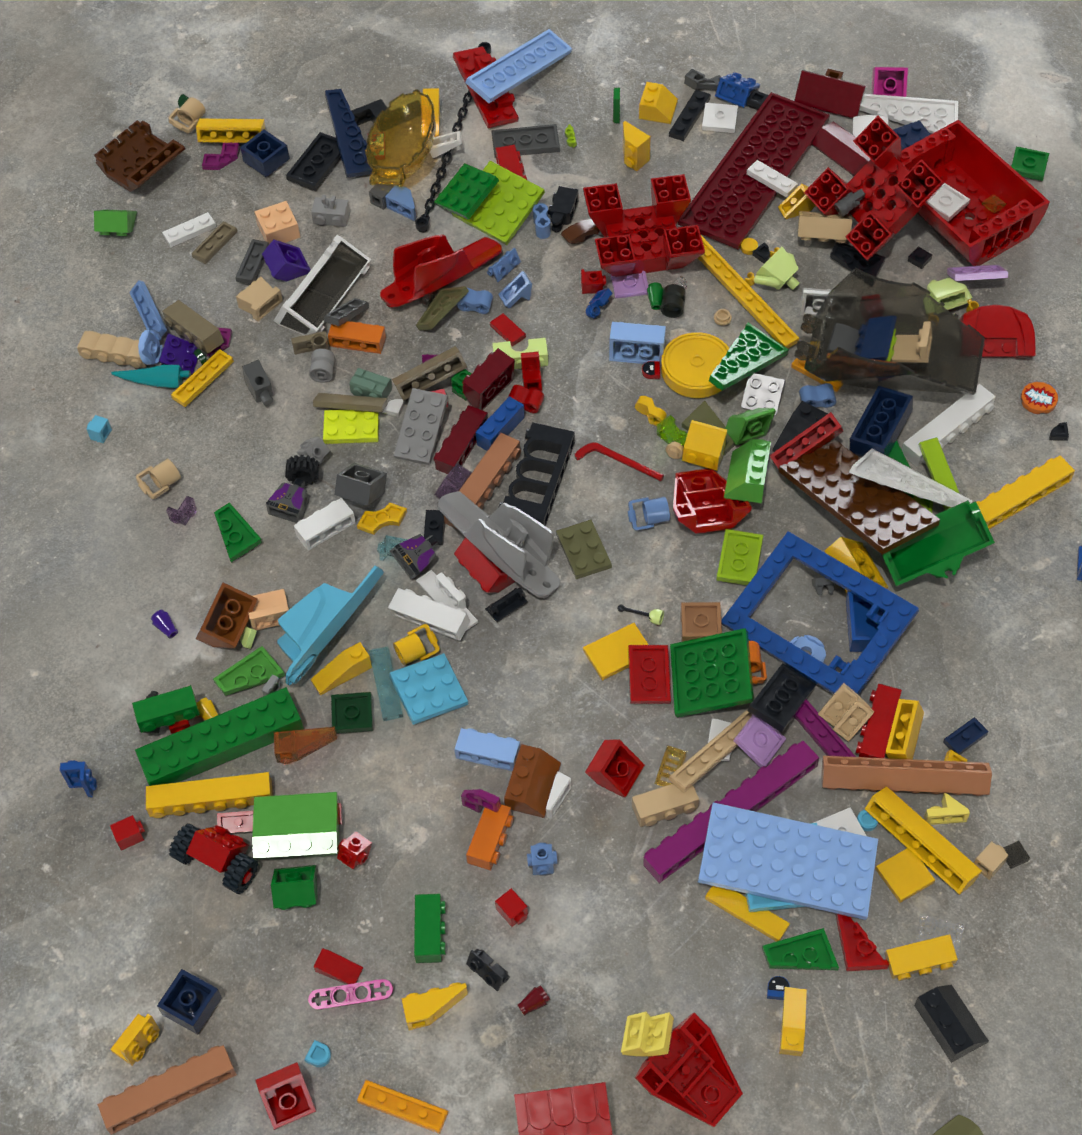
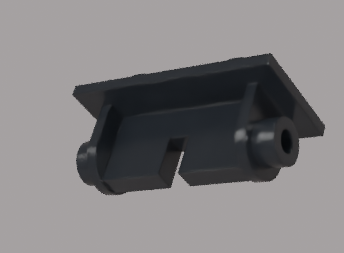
(507, 604)
(480, 963)

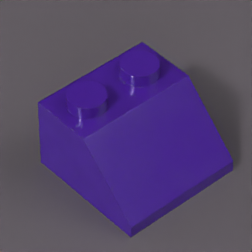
(285, 261)

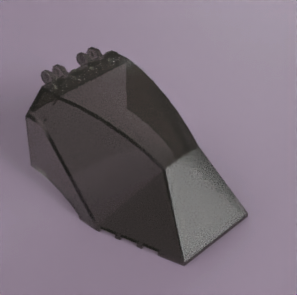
(860, 296)

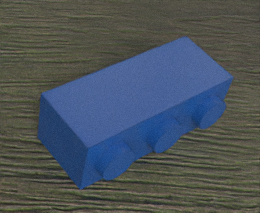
(503, 421)

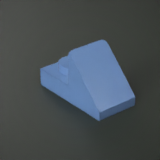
(517, 288)

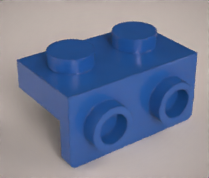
(78, 776)

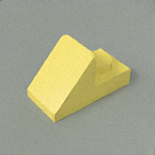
(950, 813)

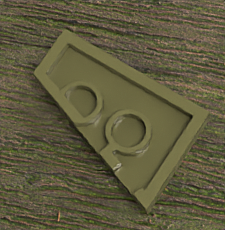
(440, 306)

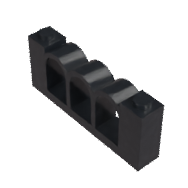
(545, 439)

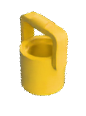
(411, 648)

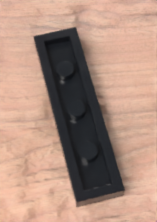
(689, 115)

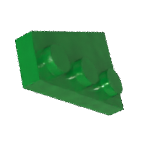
(236, 532)
(803, 952)

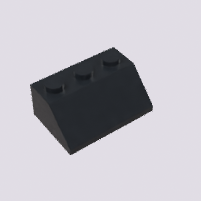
(950, 1022)

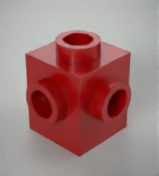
(354, 850)

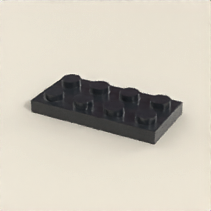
(315, 162)
(781, 697)

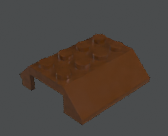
(136, 156)

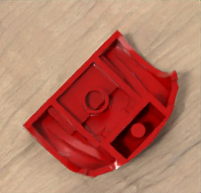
(1005, 330)

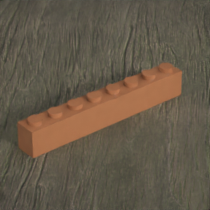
(906, 775)

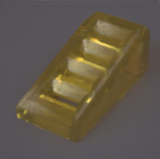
(674, 752)

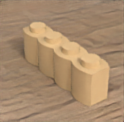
(110, 348)

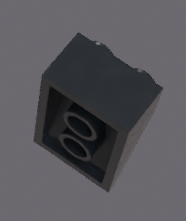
(801, 419)

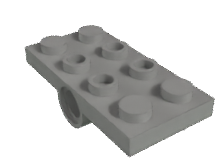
(421, 426)

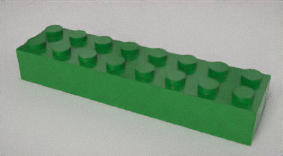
(219, 739)

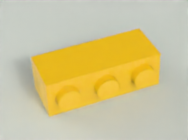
(905, 730)
(921, 957)

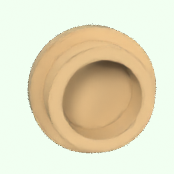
(722, 317)
(674, 450)

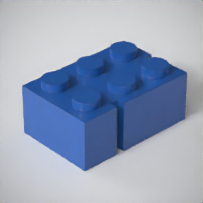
(860, 627)

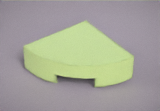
(248, 637)

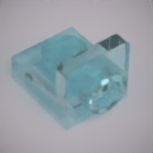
(387, 544)

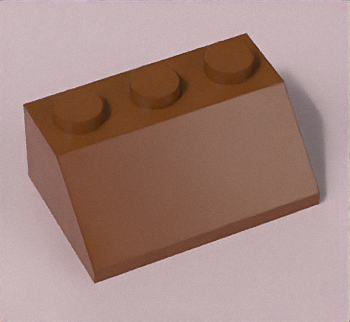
(226, 617)
(531, 781)

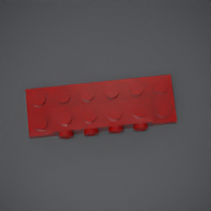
(501, 109)

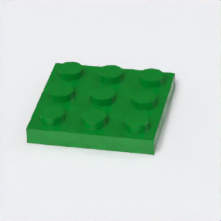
(466, 191)

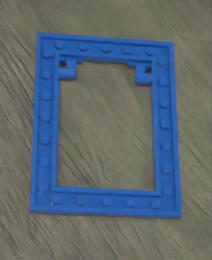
(891, 625)

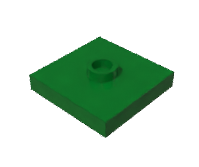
(1030, 163)

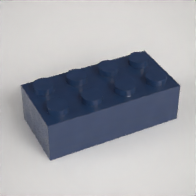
(881, 422)

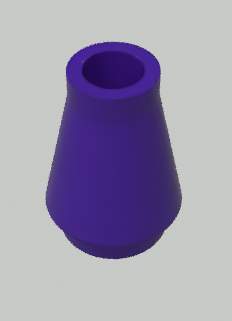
(163, 622)

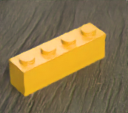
(228, 130)

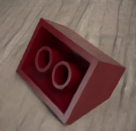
(489, 379)

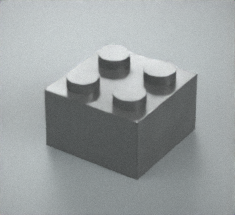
(360, 484)

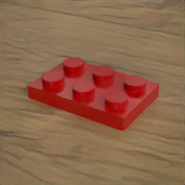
(649, 674)

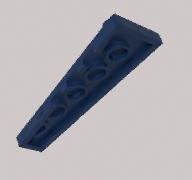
(347, 134)

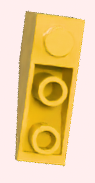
(427, 1007)

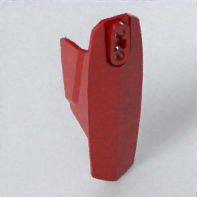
(431, 264)

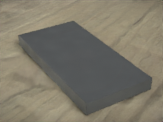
(528, 139)

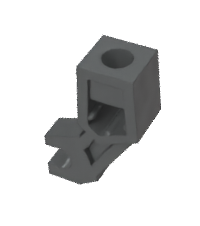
(698, 81)

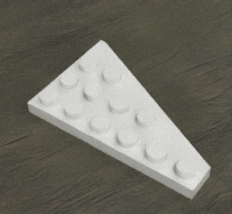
(891, 473)

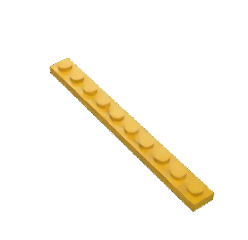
(747, 296)

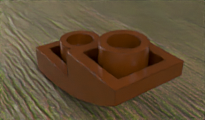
(577, 232)

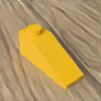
(342, 668)
(793, 1022)

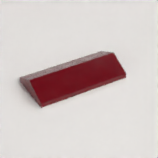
(839, 147)

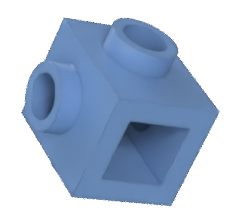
(542, 859)

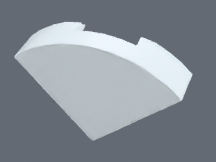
(394, 407)

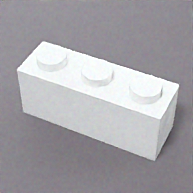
(324, 524)

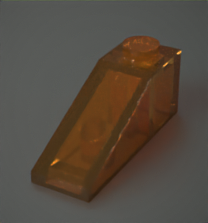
(297, 744)

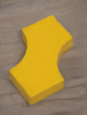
(374, 520)

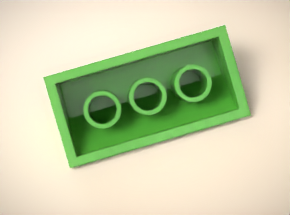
(748, 471)

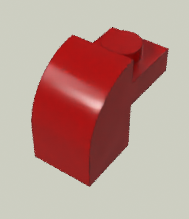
(531, 370)

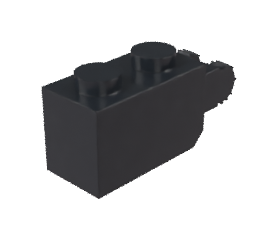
(563, 207)

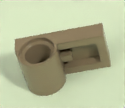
(310, 342)

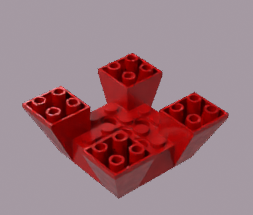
(883, 170)
(645, 235)

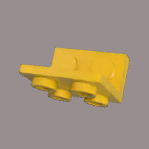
(136, 1039)

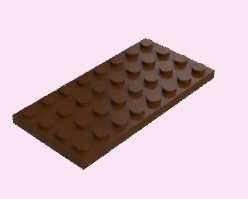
(871, 510)

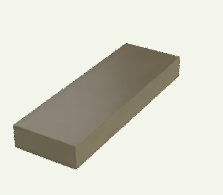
(214, 242)

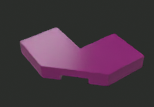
(218, 161)
(478, 798)

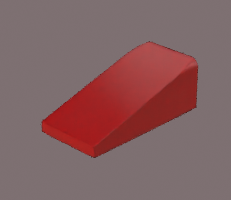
(337, 967)

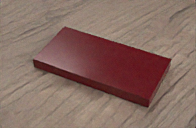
(829, 94)

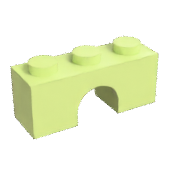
(533, 346)

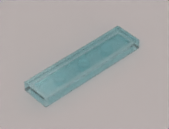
(386, 691)

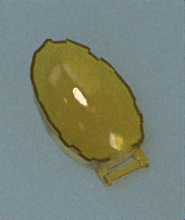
(401, 139)

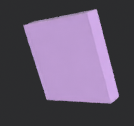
(630, 285)
(759, 740)

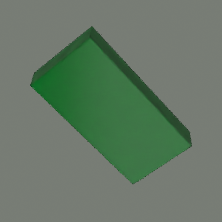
(616, 105)

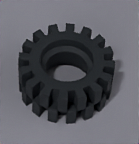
(302, 468)

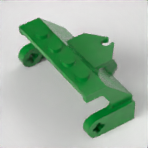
(941, 548)

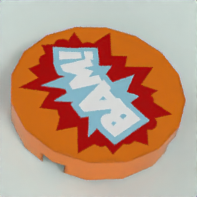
(1039, 397)

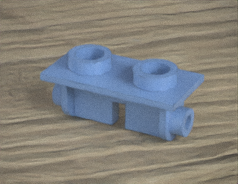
(504, 265)

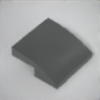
(843, 337)

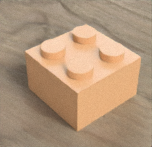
(277, 223)

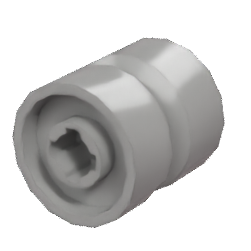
(322, 365)

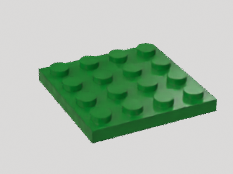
(711, 673)

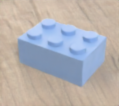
(636, 342)

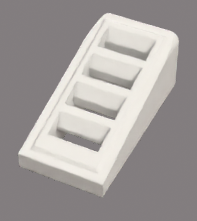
(445, 143)
(559, 791)

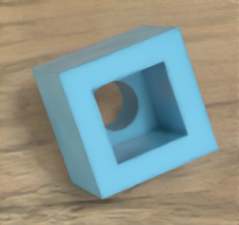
(99, 429)

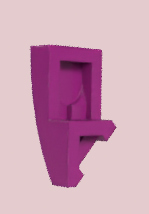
(226, 335)

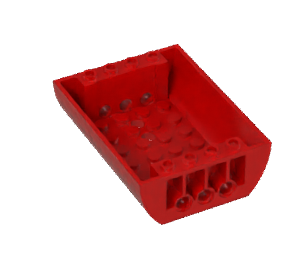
(977, 173)

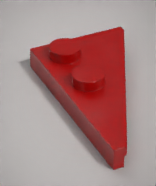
(857, 949)

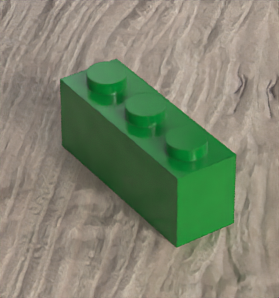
(166, 709)
(429, 928)

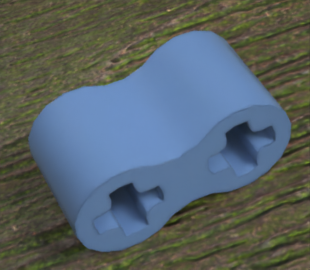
(541, 221)
(476, 301)
(818, 395)

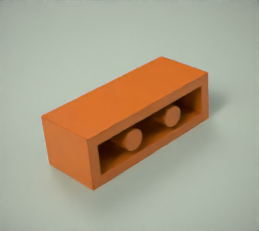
(357, 337)
(489, 836)

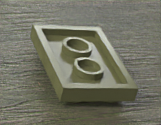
(583, 549)

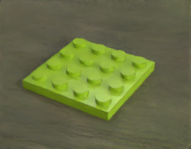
(505, 206)

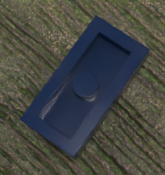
(966, 736)

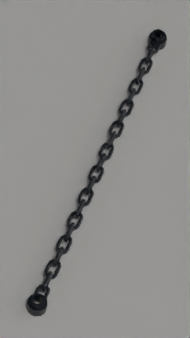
(422, 222)

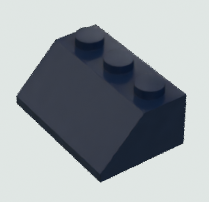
(875, 338)

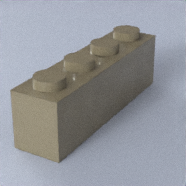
(192, 326)
(430, 372)

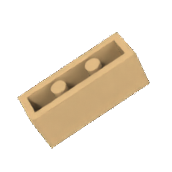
(663, 804)

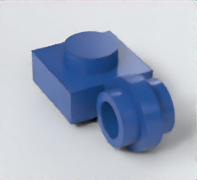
(601, 298)

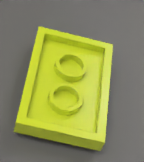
(350, 426)

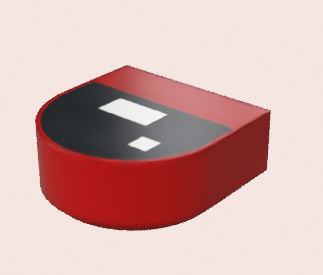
(651, 370)

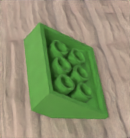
(295, 826)

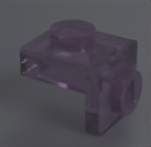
(184, 512)

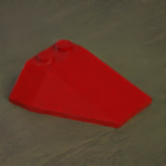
(701, 502)
(692, 1073)

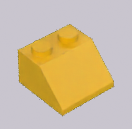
(657, 103)
(635, 146)
(704, 445)

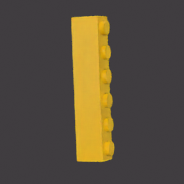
(1025, 491)
(206, 794)
(923, 840)

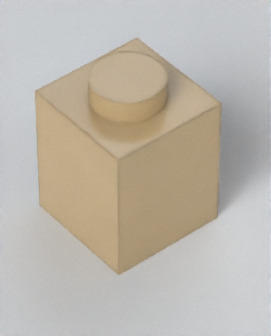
(991, 860)

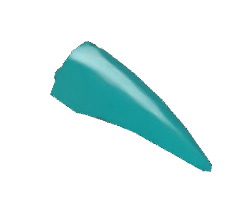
(161, 376)

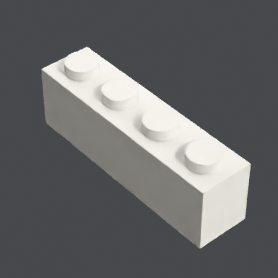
(424, 610)

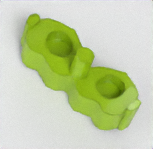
(569, 133)

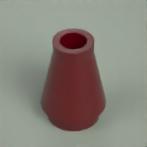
(534, 1000)

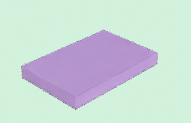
(977, 272)

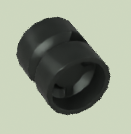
(673, 301)

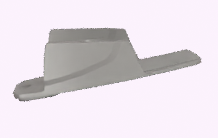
(508, 539)

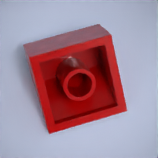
(615, 767)
(285, 1095)

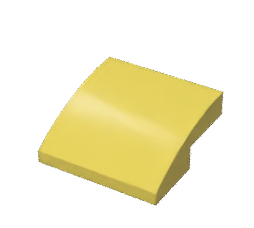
(647, 1034)

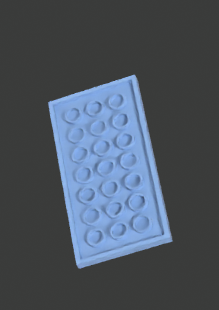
(788, 861)

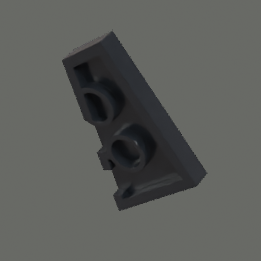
(851, 258)

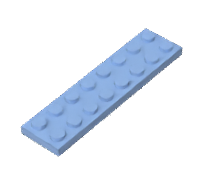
(518, 66)

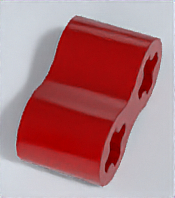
(529, 398)

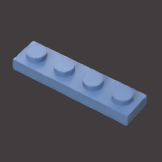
(147, 308)

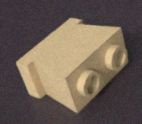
(259, 298)

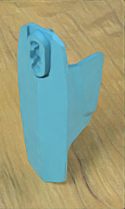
(317, 620)

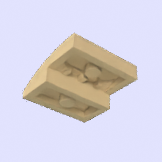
(846, 712)

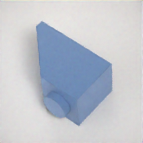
(401, 202)

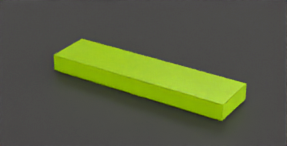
(937, 464)

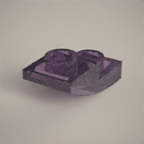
(453, 481)

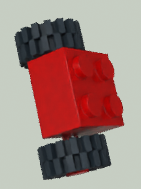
(218, 851)

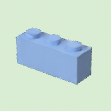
(487, 749)

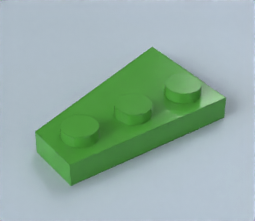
(248, 672)

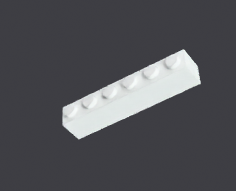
(950, 423)

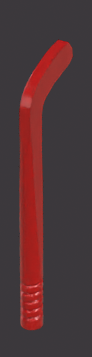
(610, 453)

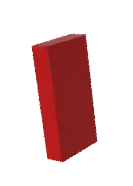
(507, 329)

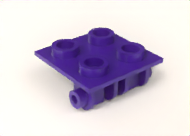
(179, 352)

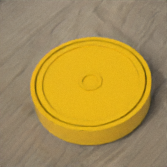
(690, 362)

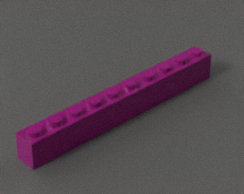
(751, 795)

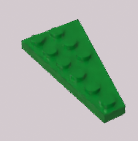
(746, 356)

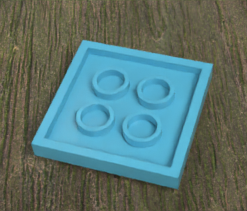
(428, 689)

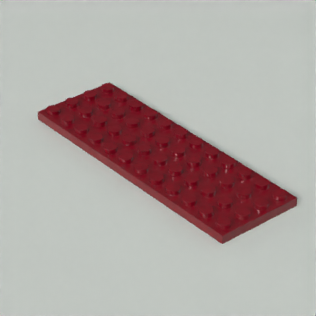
(731, 199)

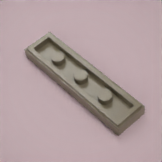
(350, 402)

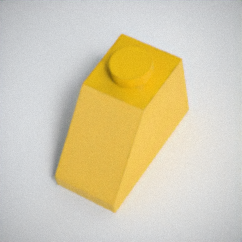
(796, 202)

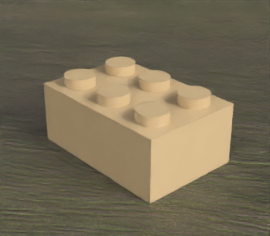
(823, 226)

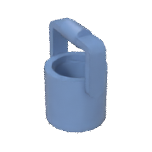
(653, 510)

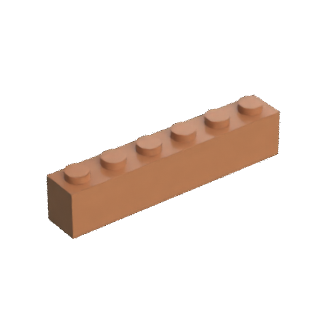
(490, 471)
(166, 1089)

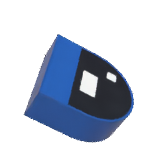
(776, 988)

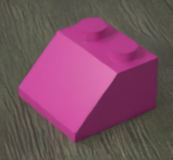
(889, 81)

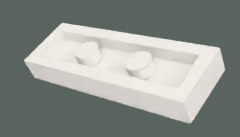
(772, 178)
(189, 229)

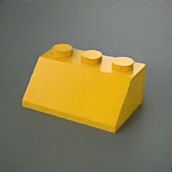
(856, 557)

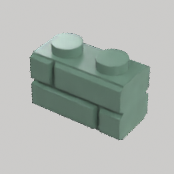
(370, 384)

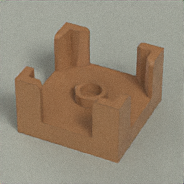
(700, 619)

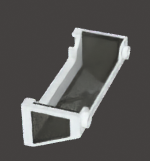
(323, 288)

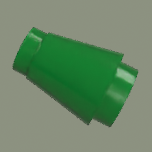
(655, 294)

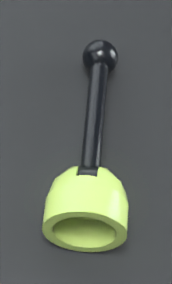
(655, 616)

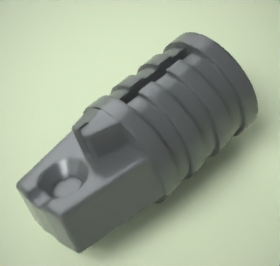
(849, 202)

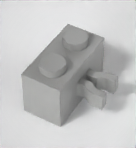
(330, 211)

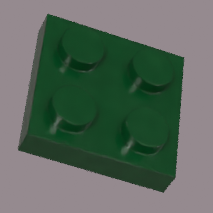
(352, 712)

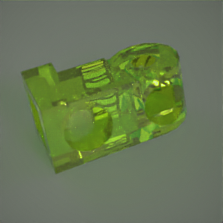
(670, 432)

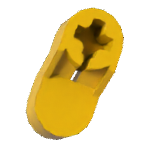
(646, 406)

